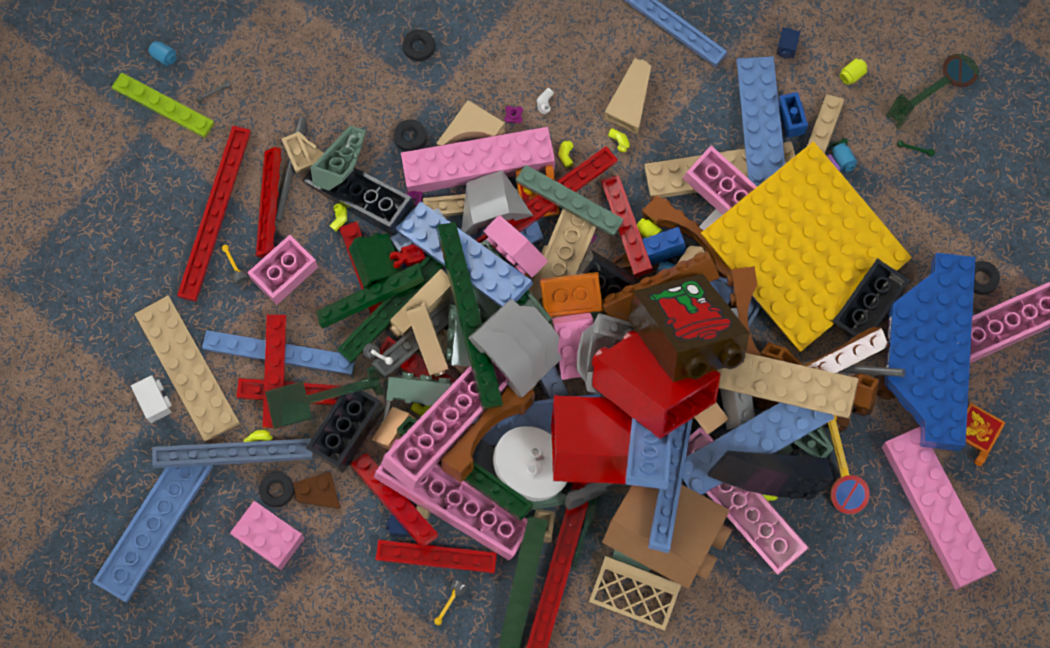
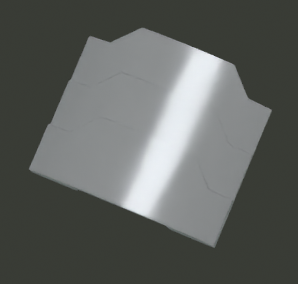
(603, 333)
(519, 345)

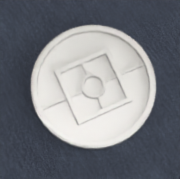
(525, 463)

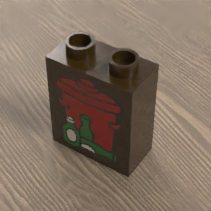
(688, 327)

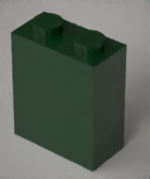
(372, 258)

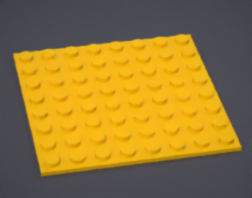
(807, 243)

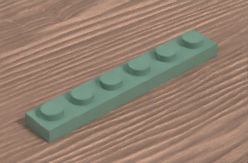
(569, 200)

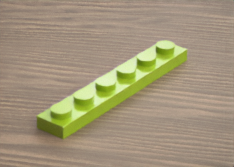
(163, 105)

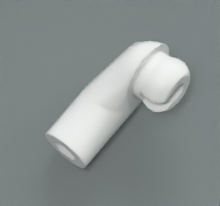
(542, 101)

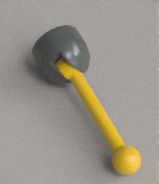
(239, 276)
(457, 589)

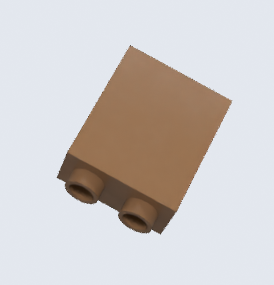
(695, 530)

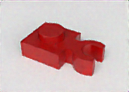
(409, 254)

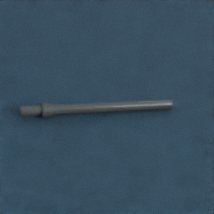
(288, 176)
(872, 370)

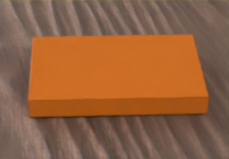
(571, 294)

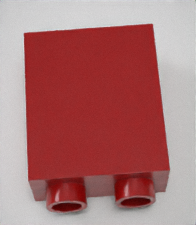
(642, 388)
(589, 440)

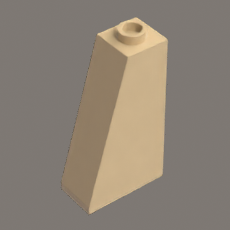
(629, 100)
(434, 293)
(427, 338)

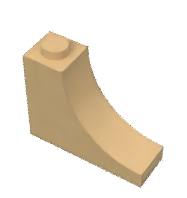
(472, 123)

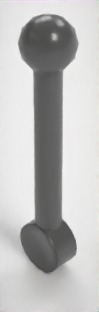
(226, 84)

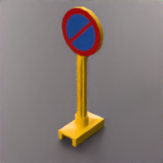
(849, 492)

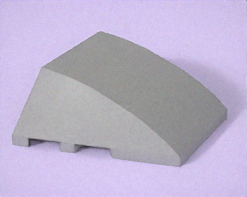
(488, 198)

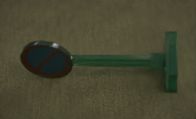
(957, 70)

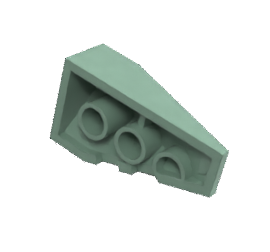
(339, 159)

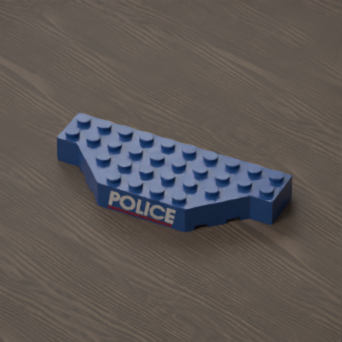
(933, 344)

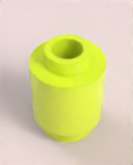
(853, 71)
(648, 228)

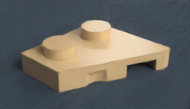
(301, 151)

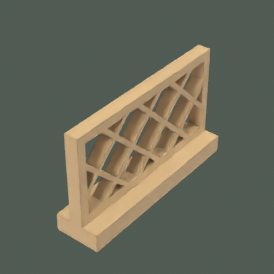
(640, 576)

